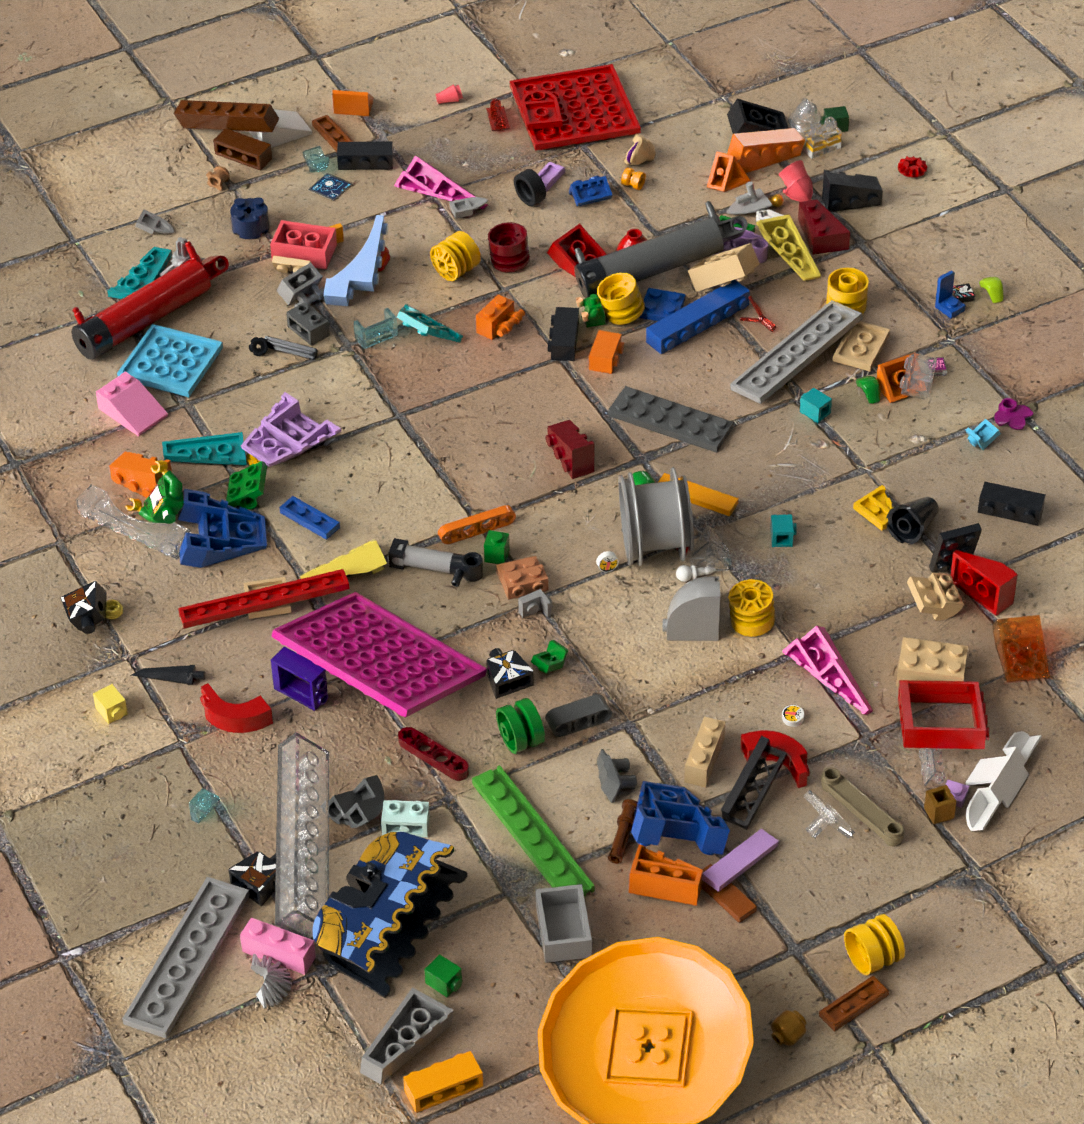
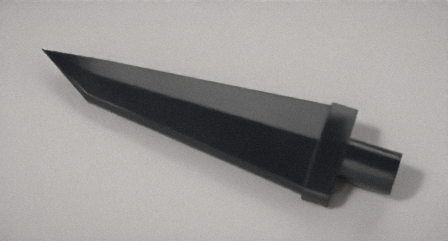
(176, 674)

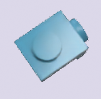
(983, 434)

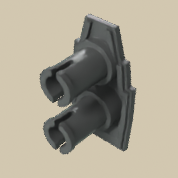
(609, 777)

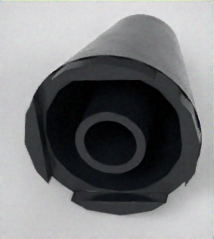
(911, 519)

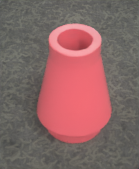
(450, 94)

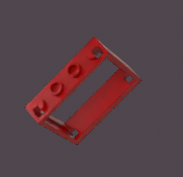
(942, 692)

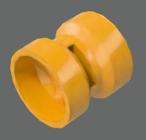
(633, 178)

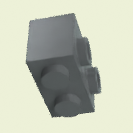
(308, 323)

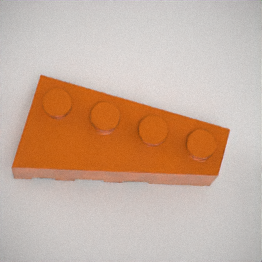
(765, 148)

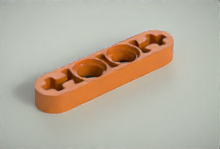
(455, 531)

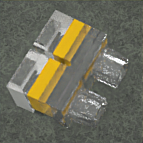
(822, 138)

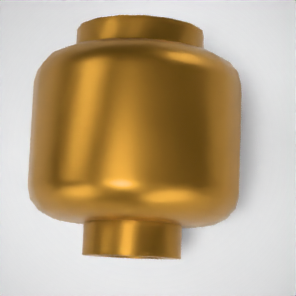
(788, 1027)

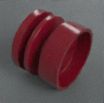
(508, 247)

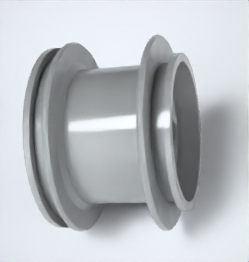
(655, 516)

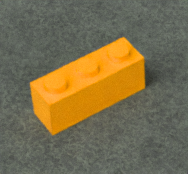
(443, 1081)

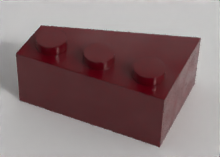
(822, 228)
(571, 448)

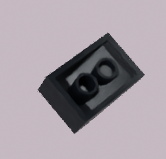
(751, 117)

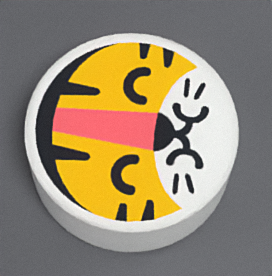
(607, 561)
(793, 715)

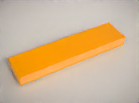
(708, 497)

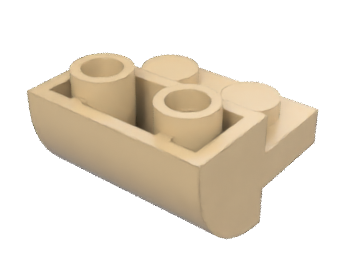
(936, 595)

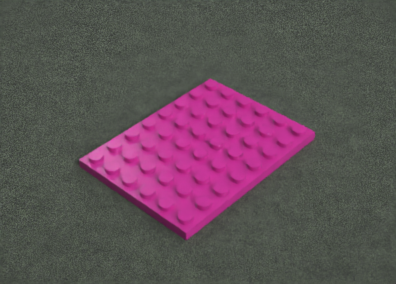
(379, 654)

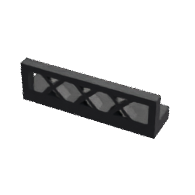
(746, 779)

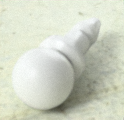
(685, 573)

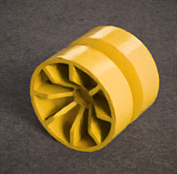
(848, 288)

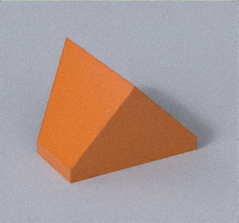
(726, 173)

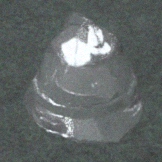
(804, 115)

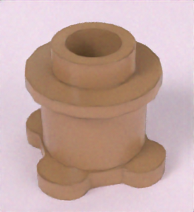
(218, 177)

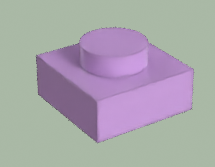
(959, 791)

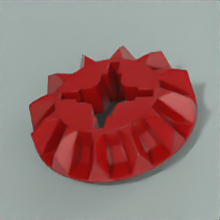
(917, 167)

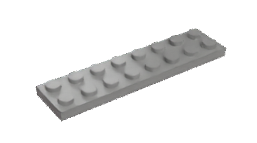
(796, 351)
(186, 957)

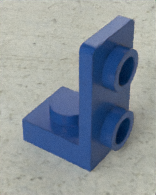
(945, 300)

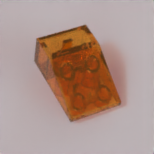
(1021, 648)

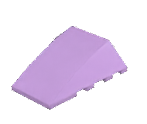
(286, 433)

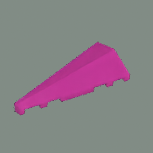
(428, 180)
(822, 659)

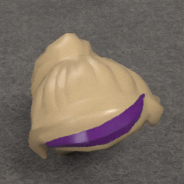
(641, 151)

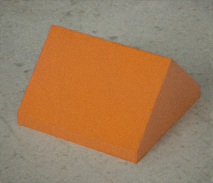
(352, 102)
(889, 378)

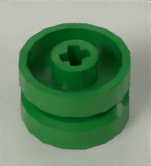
(520, 725)

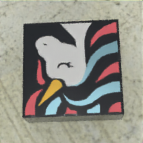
(963, 293)

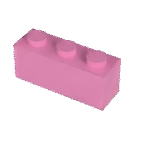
(281, 945)

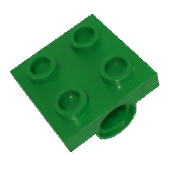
(247, 486)

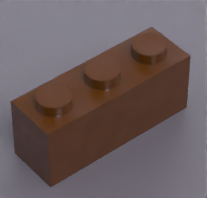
(242, 149)

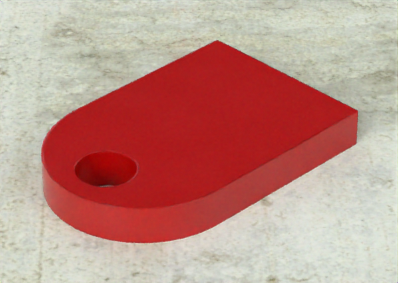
(541, 112)

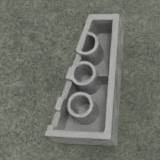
(406, 1033)

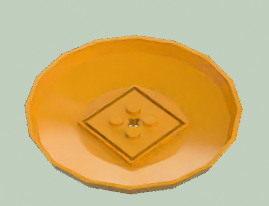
(636, 997)

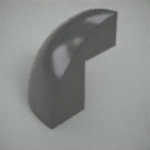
(359, 805)

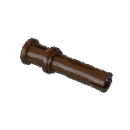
(625, 824)

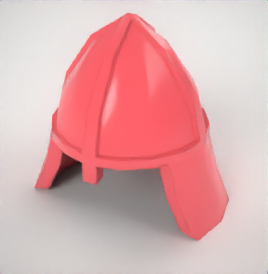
(797, 182)

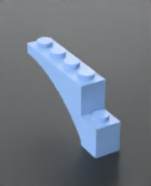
(361, 271)

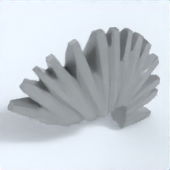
(275, 983)

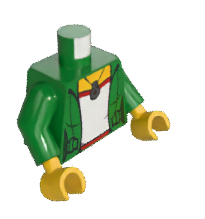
(164, 500)

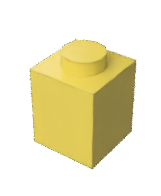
(110, 704)

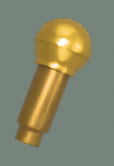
(777, 200)

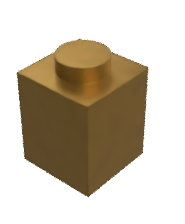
(940, 804)

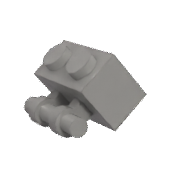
(301, 283)

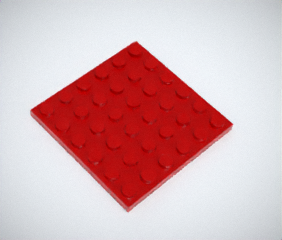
(589, 103)

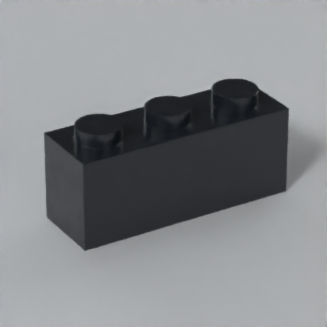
(365, 155)
(564, 334)
(1011, 503)

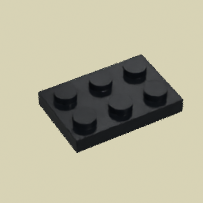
(960, 539)

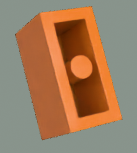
(605, 352)

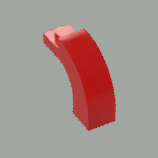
(235, 717)
(796, 754)

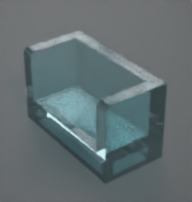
(377, 332)

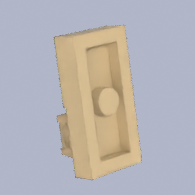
(286, 264)

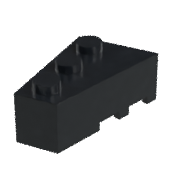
(850, 192)

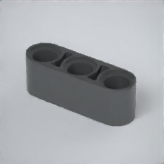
(578, 715)

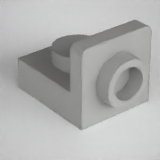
(535, 602)

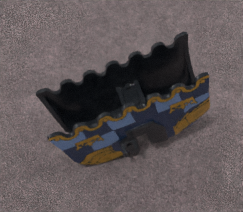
(385, 907)

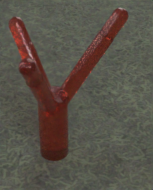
(762, 319)

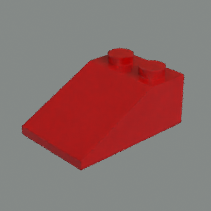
(563, 249)
(984, 580)

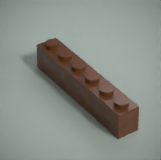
(228, 115)

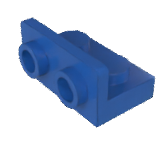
(590, 190)

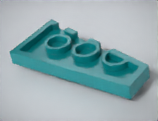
(147, 271)
(207, 449)

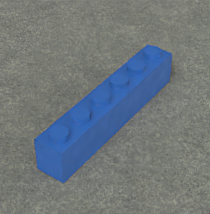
(697, 316)

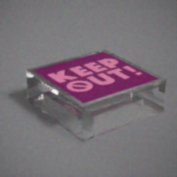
(940, 368)

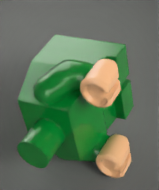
(593, 313)

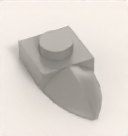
(466, 206)
(150, 222)

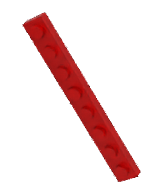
(263, 598)

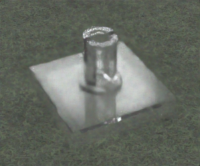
(826, 817)

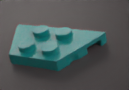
(426, 325)

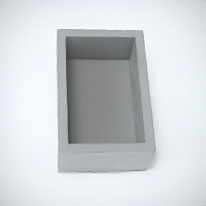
(563, 923)

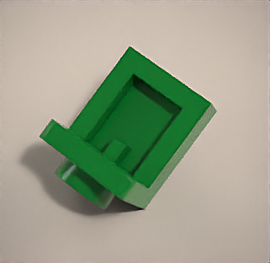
(551, 659)

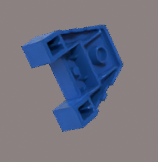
(222, 530)
(677, 814)

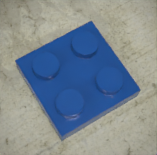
(661, 303)

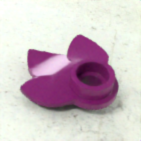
(1012, 414)

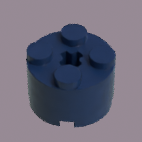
(249, 217)

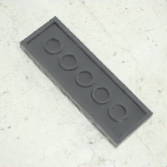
(670, 419)

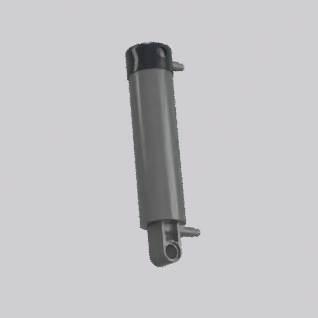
(660, 253)

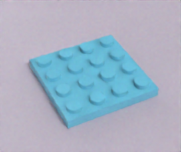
(171, 360)

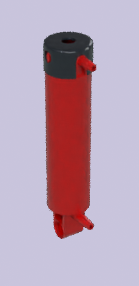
(147, 305)

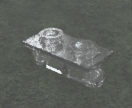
(929, 762)

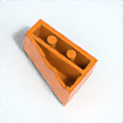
(135, 472)
(664, 878)

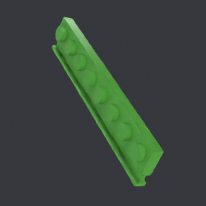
(530, 830)

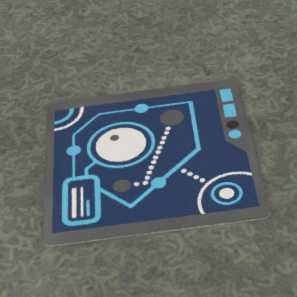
(330, 186)

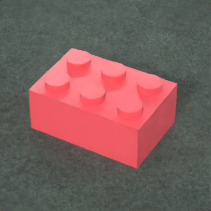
(304, 242)

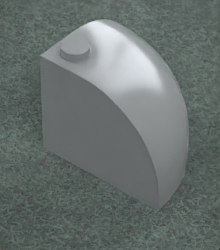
(694, 611)

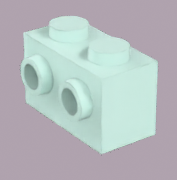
(405, 817)

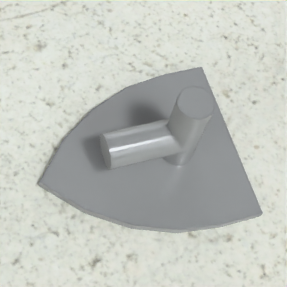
(749, 202)

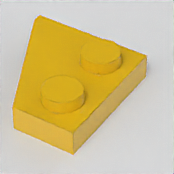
(875, 507)

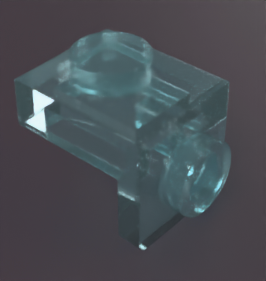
(316, 159)
(202, 804)

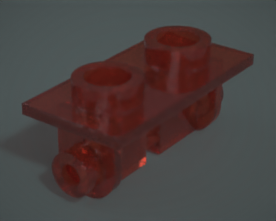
(497, 116)

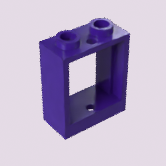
(289, 663)

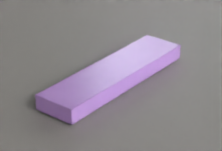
(739, 860)

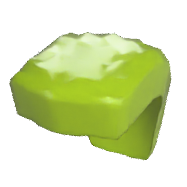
(994, 288)

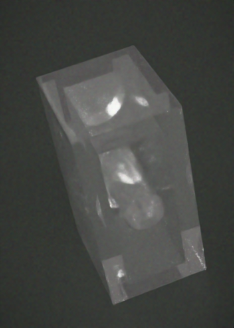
(918, 376)

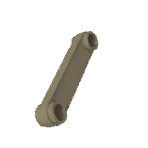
(862, 807)

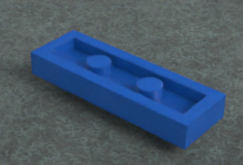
(309, 517)

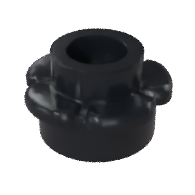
(253, 346)

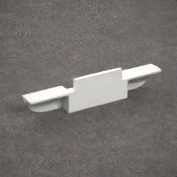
(1005, 776)

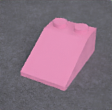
(130, 404)

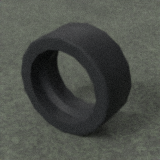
(529, 187)

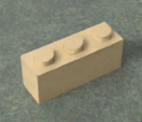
(705, 752)

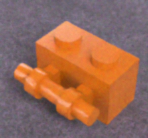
(497, 317)

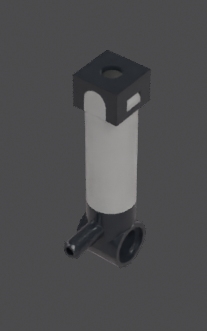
(466, 566)

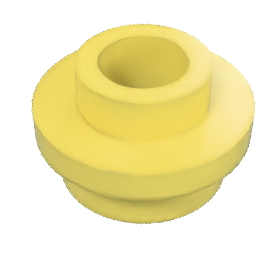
(113, 609)

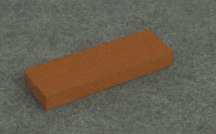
(330, 131)
(731, 900)
(853, 1003)

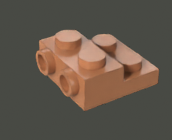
(522, 577)

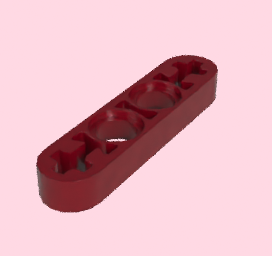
(436, 751)

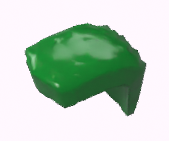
(870, 387)

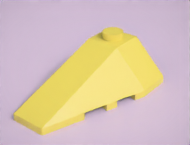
(787, 242)
(359, 560)

